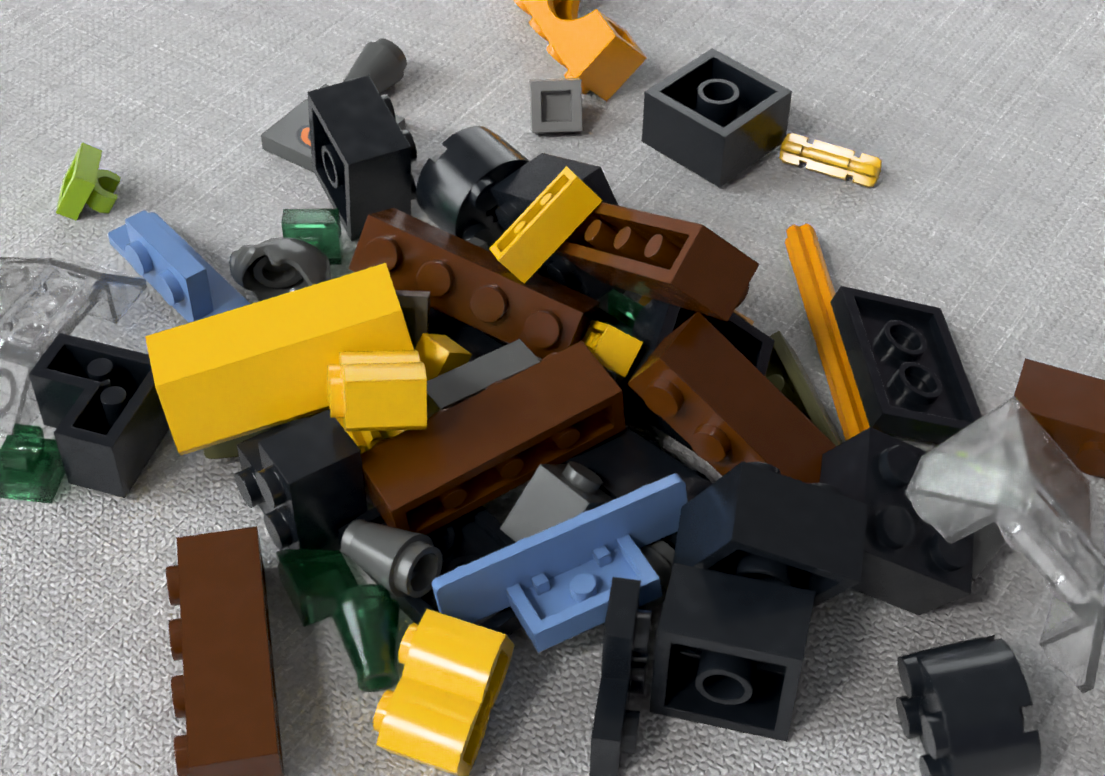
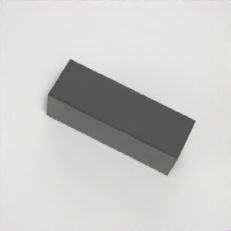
(477, 375)

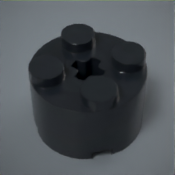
(458, 186)
(968, 710)

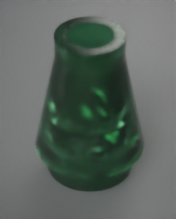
(369, 631)

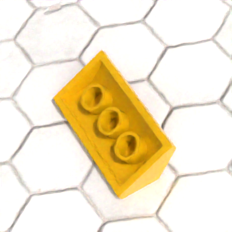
(269, 357)

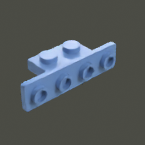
(174, 268)
(565, 573)

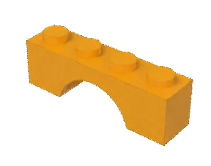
(588, 46)

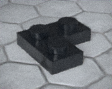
(622, 673)

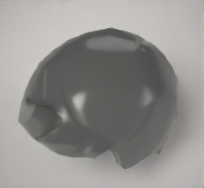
(279, 266)

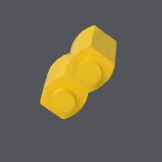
(378, 390)
(444, 692)

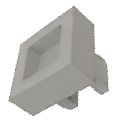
(555, 105)

